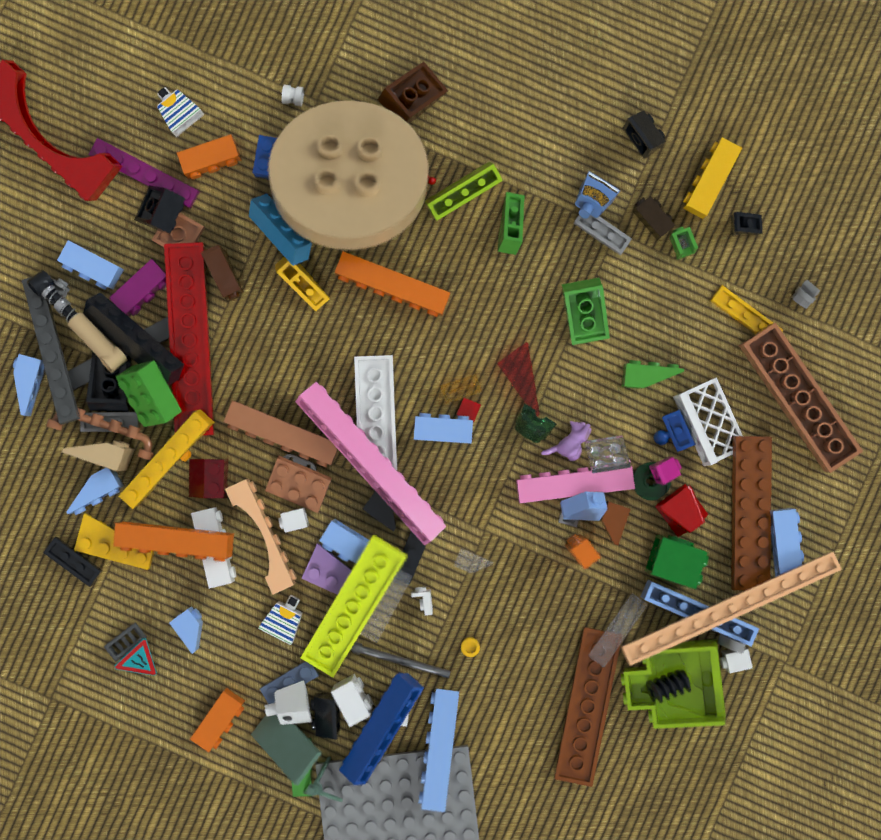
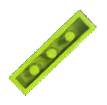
(463, 190)

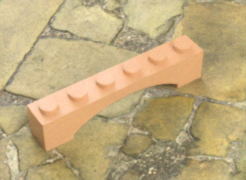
(279, 574)

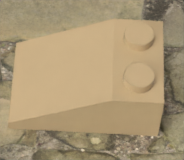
(109, 455)

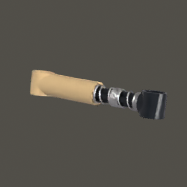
(108, 354)

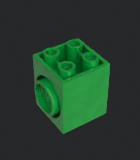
(677, 561)

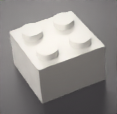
(352, 699)

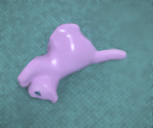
(571, 444)

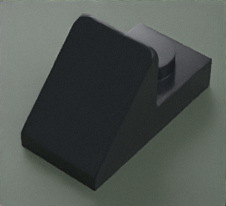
(746, 223)

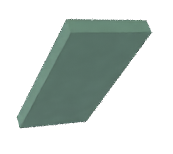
(286, 747)

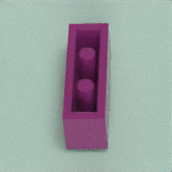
(140, 288)

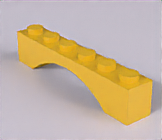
(164, 460)

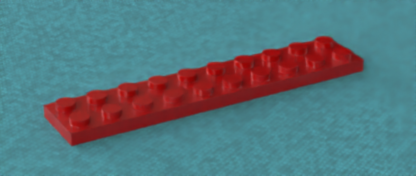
(189, 329)

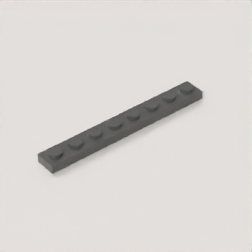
(52, 356)

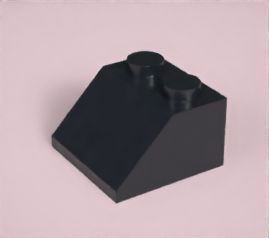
(644, 134)
(160, 209)
(326, 716)

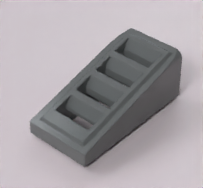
(113, 653)

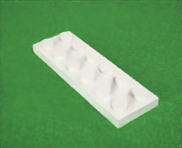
(376, 402)

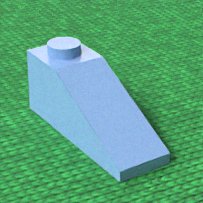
(28, 377)

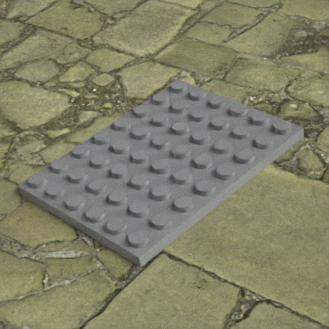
(389, 801)

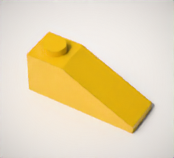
(302, 283)

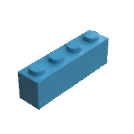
(270, 222)

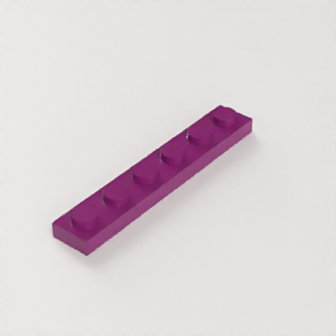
(145, 173)

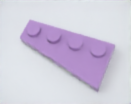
(326, 570)

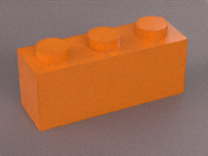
(209, 157)
(582, 550)
(218, 720)

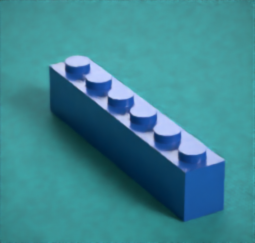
(381, 728)

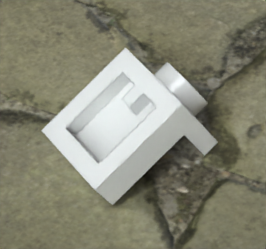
(426, 602)

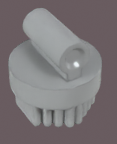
(805, 294)

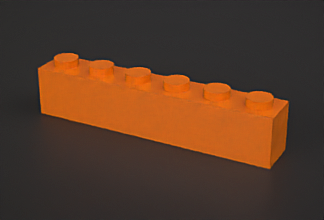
(392, 283)
(173, 540)

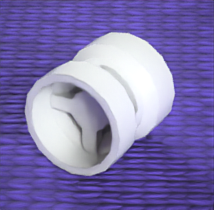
(292, 95)

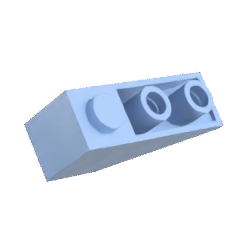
(98, 486)

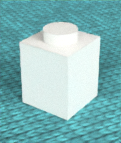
(294, 520)
(735, 661)

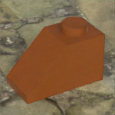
(614, 521)

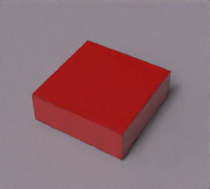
(468, 408)

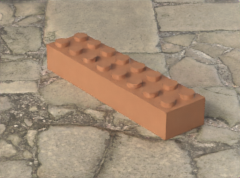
(800, 398)

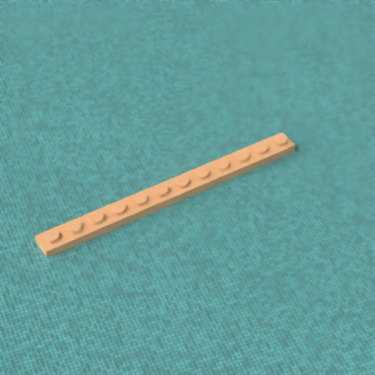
(731, 608)

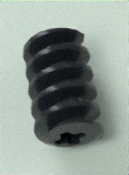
(668, 684)

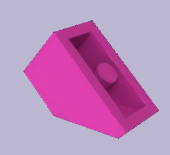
(665, 470)

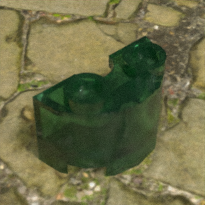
(531, 426)

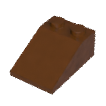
(413, 93)

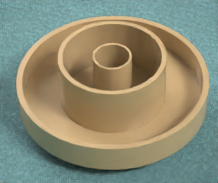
(348, 174)

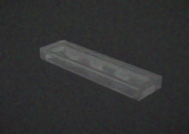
(386, 606)
(617, 630)

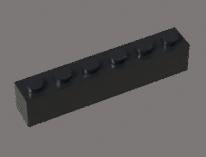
(131, 337)

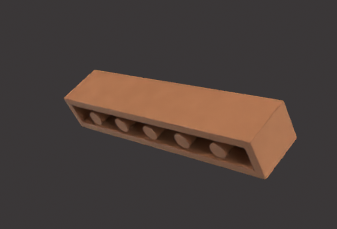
(281, 432)

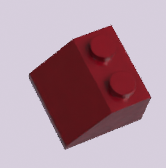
(208, 478)

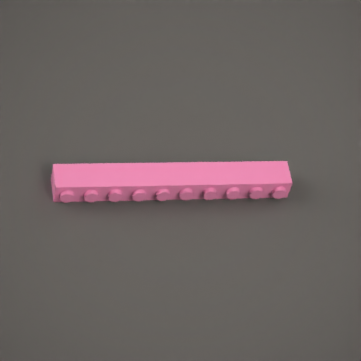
(370, 463)

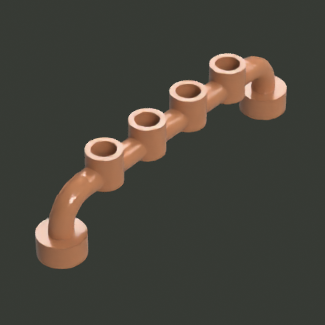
(114, 426)

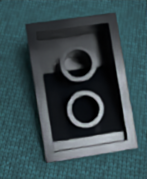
(104, 389)

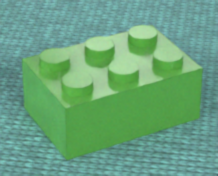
(148, 394)

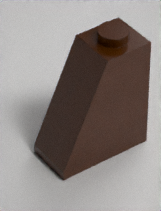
(222, 272)

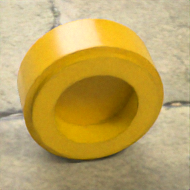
(470, 647)

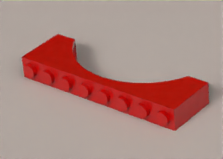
(86, 175)

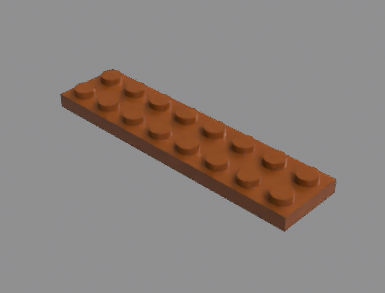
(751, 511)
(585, 714)

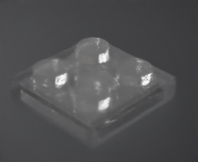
(607, 454)

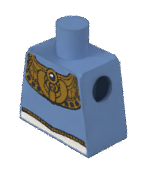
(595, 196)

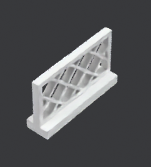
(703, 445)

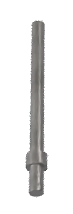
(357, 648)

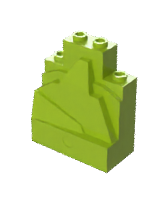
(696, 708)

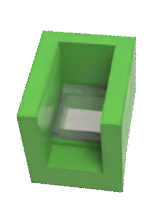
(683, 242)

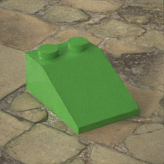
(585, 311)

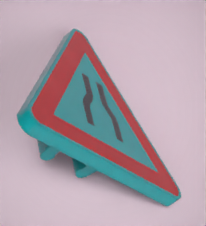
(138, 660)

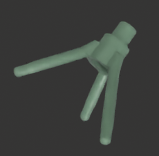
(316, 788)

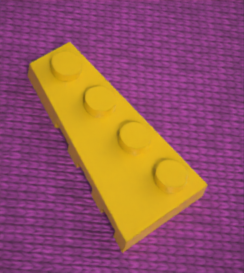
(98, 539)

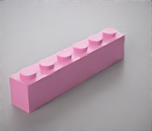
(571, 484)

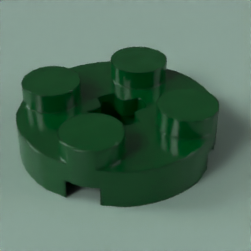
(642, 488)

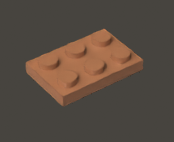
(298, 484)

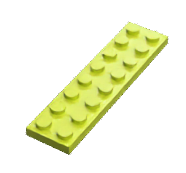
(353, 605)

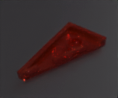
(518, 370)

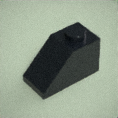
(381, 511)

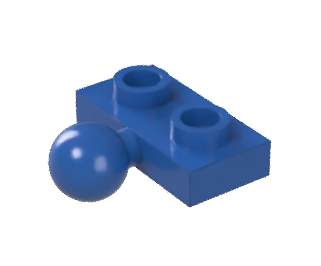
(677, 431)

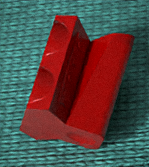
(682, 510)

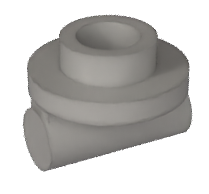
(61, 286)

